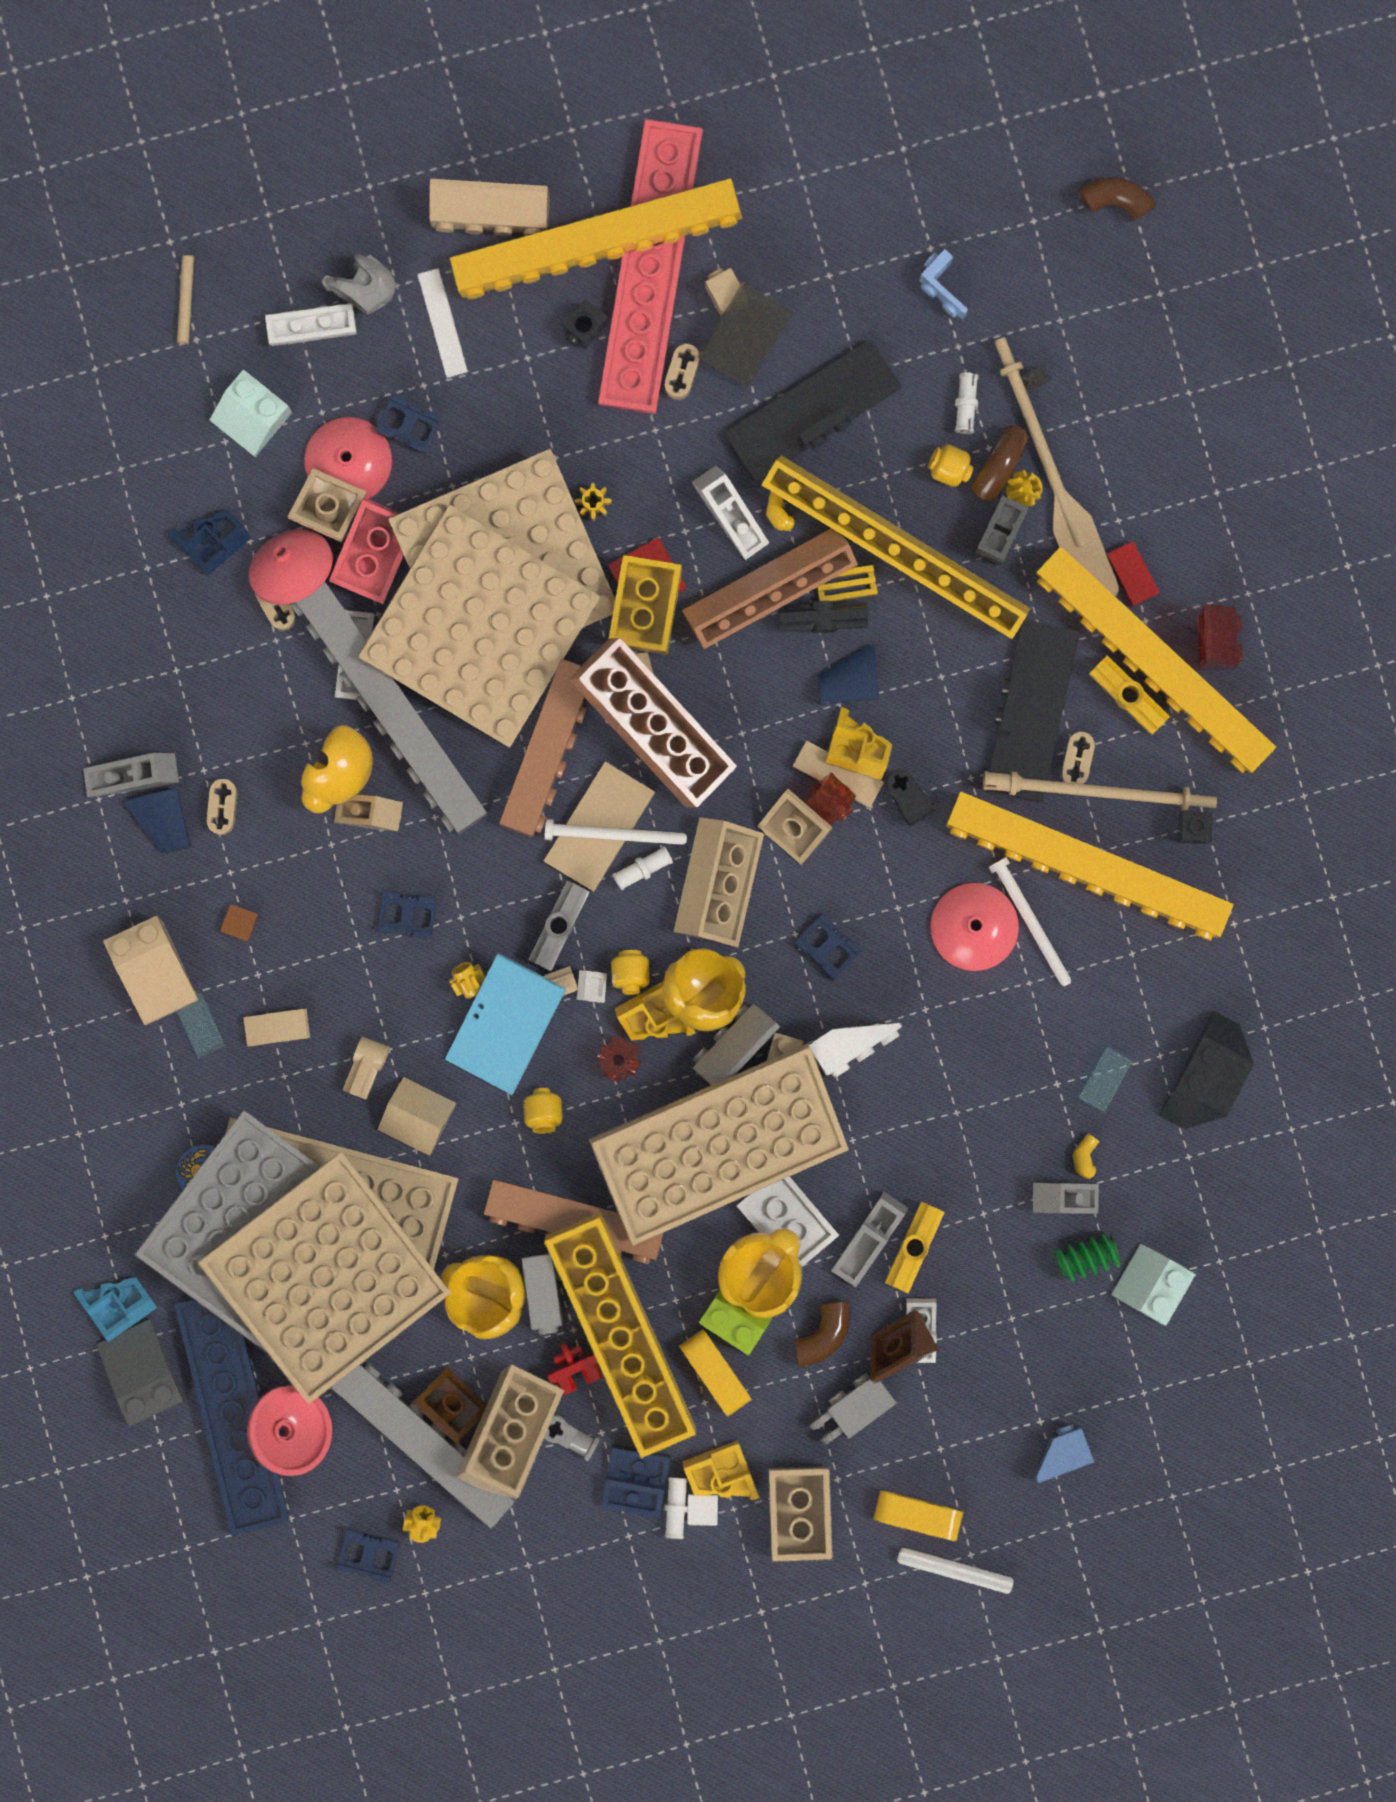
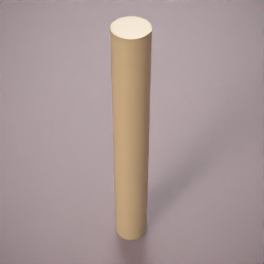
(185, 299)

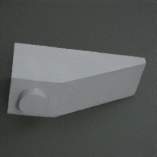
(131, 774)

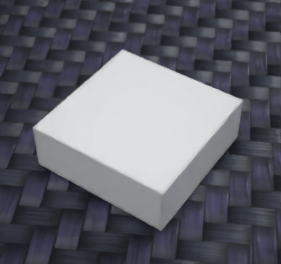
(591, 986)
(702, 1509)

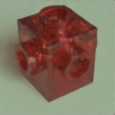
(831, 799)
(619, 1047)

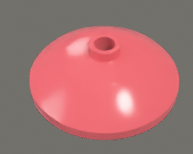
(369, 450)
(290, 566)
(971, 948)
(305, 1437)

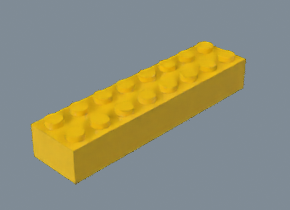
(620, 1334)

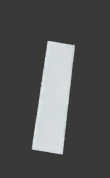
(442, 323)

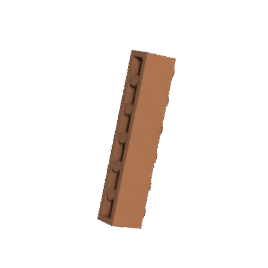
(769, 587)
(545, 754)
(550, 1213)

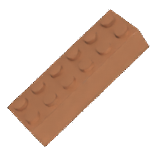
(652, 722)

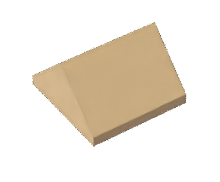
(327, 505)
(794, 826)
(416, 1116)

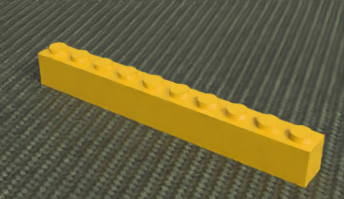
(596, 238)
(896, 546)
(1155, 660)
(1089, 865)

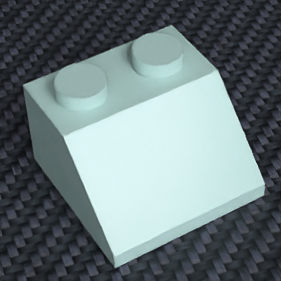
(250, 413)
(1153, 1284)

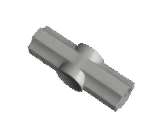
(551, 944)

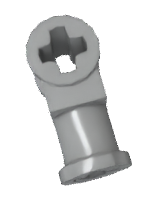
(572, 1438)

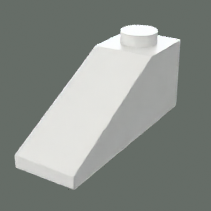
(730, 511)

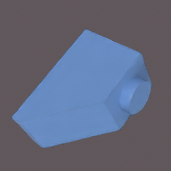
(1064, 1453)

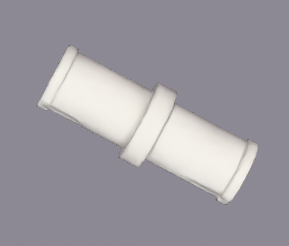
(966, 403)
(642, 868)
(676, 1508)

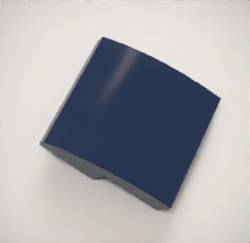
(635, 1482)

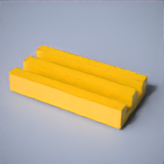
(851, 583)

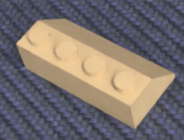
(488, 207)
(718, 882)
(510, 1433)

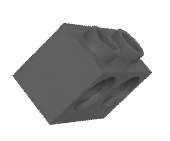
(1001, 530)

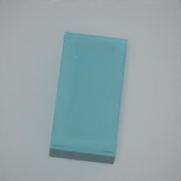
(201, 1027)
(1105, 1079)

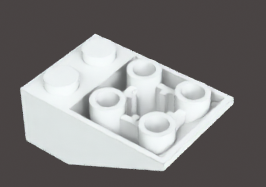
(843, 1045)

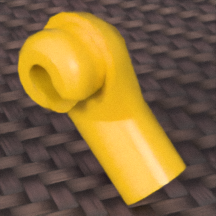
(777, 514)
(1082, 1157)

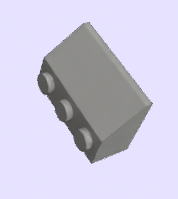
(735, 1045)

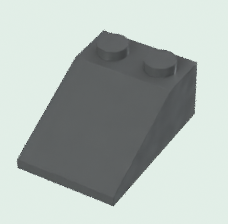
(140, 1373)

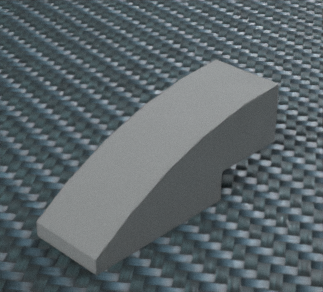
(869, 1239)

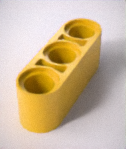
(715, 1372)
(918, 1515)

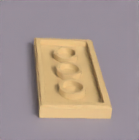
(610, 802)

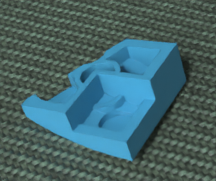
(116, 1306)

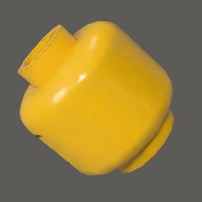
(950, 465)
(630, 971)
(543, 1111)

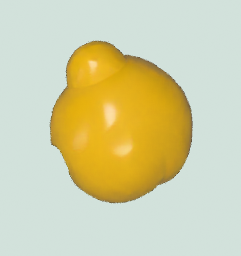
(344, 776)
(704, 989)
(762, 1272)
(484, 1295)

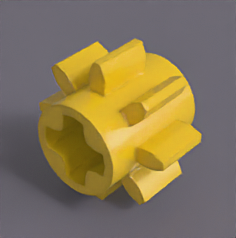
(1024, 488)
(599, 506)
(467, 979)
(421, 1524)

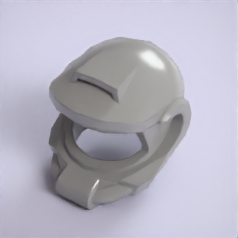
(369, 288)

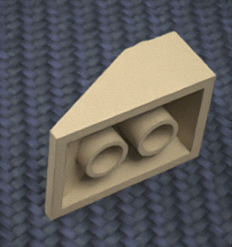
(151, 970)

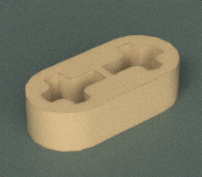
(675, 370)
(271, 614)
(1084, 762)
(229, 806)

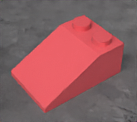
(369, 553)

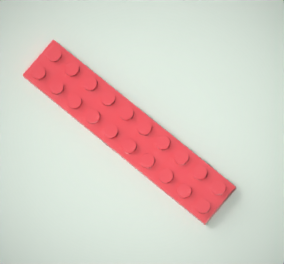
(649, 277)

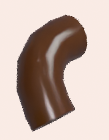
(1116, 192)
(1000, 463)
(827, 1337)

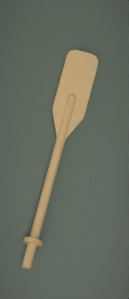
(1071, 522)

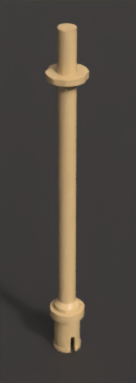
(1015, 783)

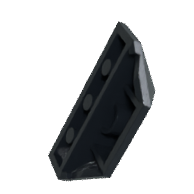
(1210, 1076)

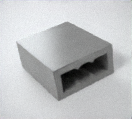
(542, 1293)

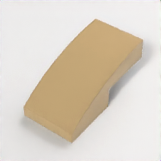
(276, 1027)

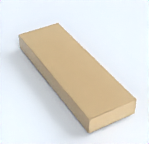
(812, 763)

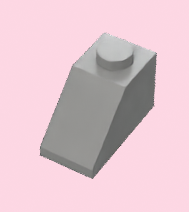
(1065, 1198)

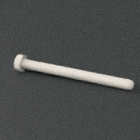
(612, 833)
(1031, 921)

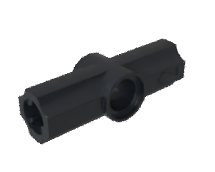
(823, 617)

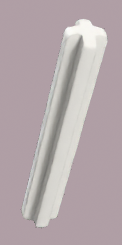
(955, 1570)

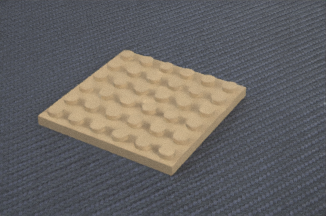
(527, 507)
(479, 626)
(324, 1277)

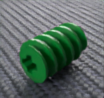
(1087, 1257)

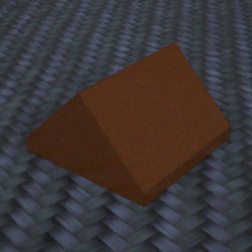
(900, 1346)
(451, 1405)

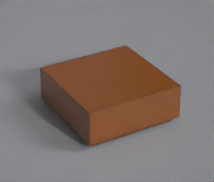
(239, 923)

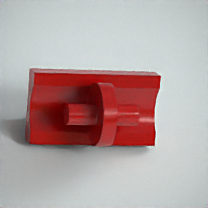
(562, 1375)

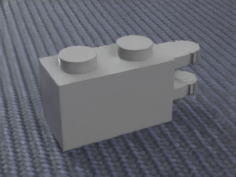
(855, 1409)

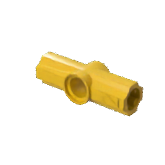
(1144, 709)
(922, 1228)

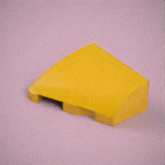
(858, 747)
(650, 1016)
(721, 1473)

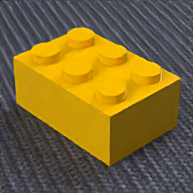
(646, 604)

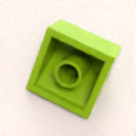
(734, 1324)

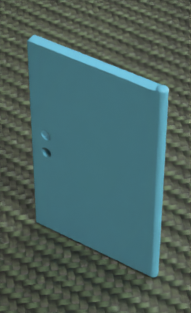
(511, 1020)

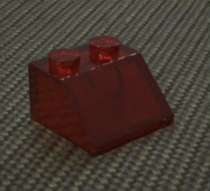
(1218, 637)

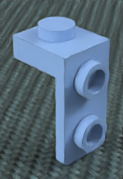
(935, 267)

